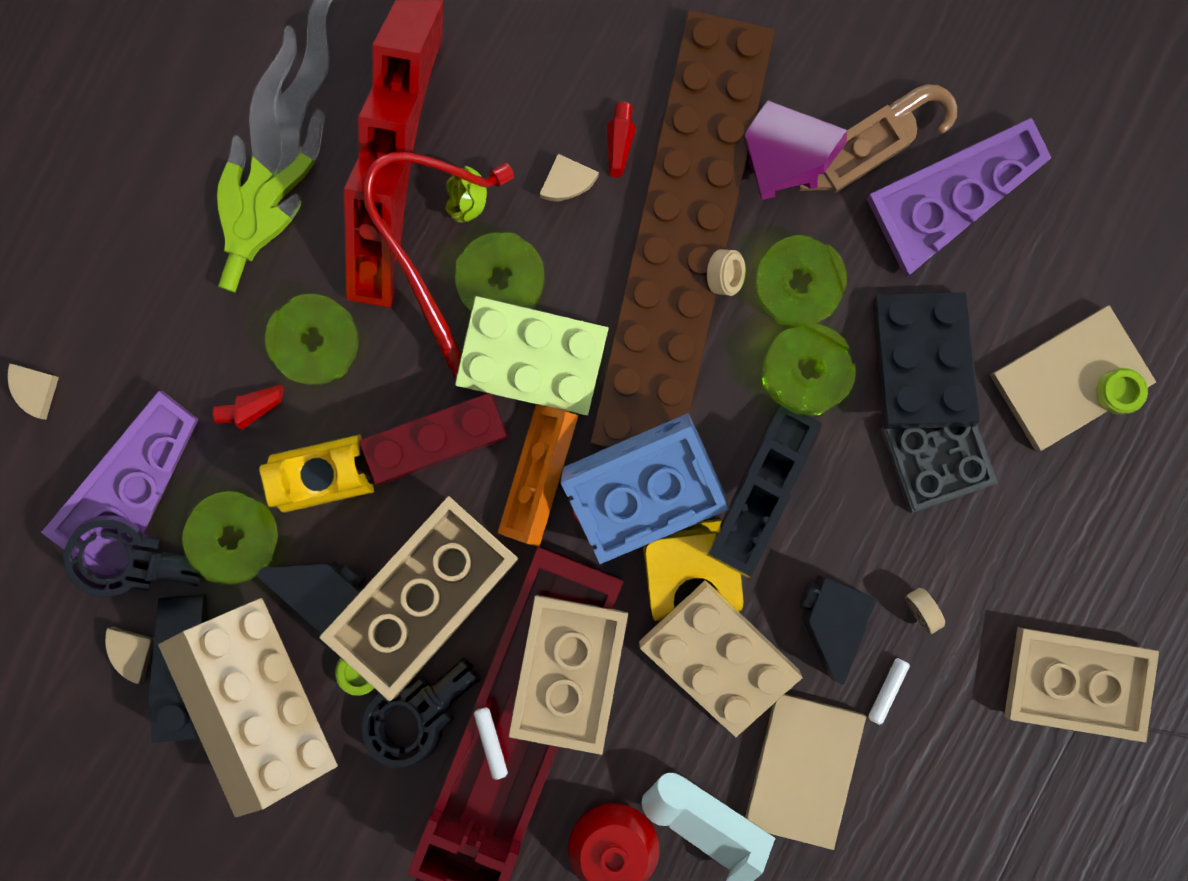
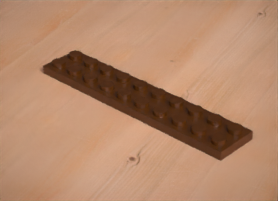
(682, 226)

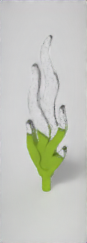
(278, 162)

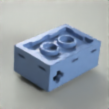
(644, 488)

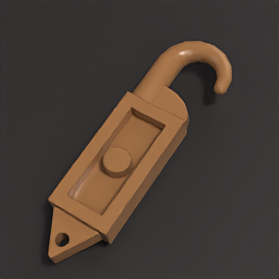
(883, 137)

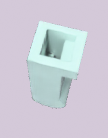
(709, 826)

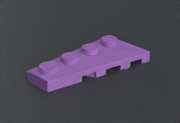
(945, 198)
(126, 482)

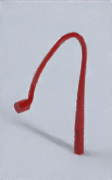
(431, 312)

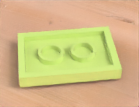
(531, 355)

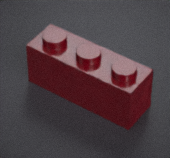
(434, 439)

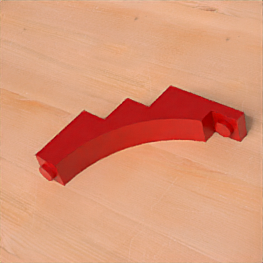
(388, 124)

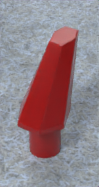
(620, 137)
(248, 407)

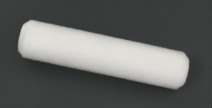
(888, 691)
(490, 743)

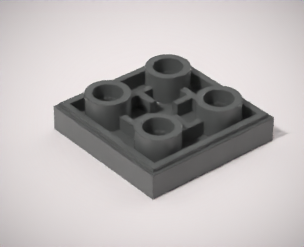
(938, 463)

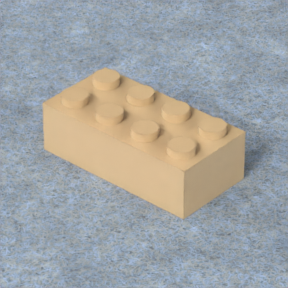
(419, 599)
(248, 707)

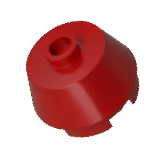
(613, 845)

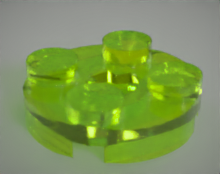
(496, 250)
(822, 294)
(293, 357)
(832, 360)
(207, 525)

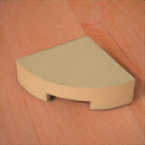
(567, 180)
(32, 389)
(129, 653)

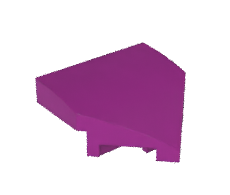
(790, 148)

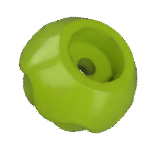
(465, 198)

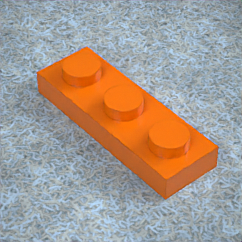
(537, 474)

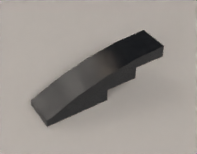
(763, 491)

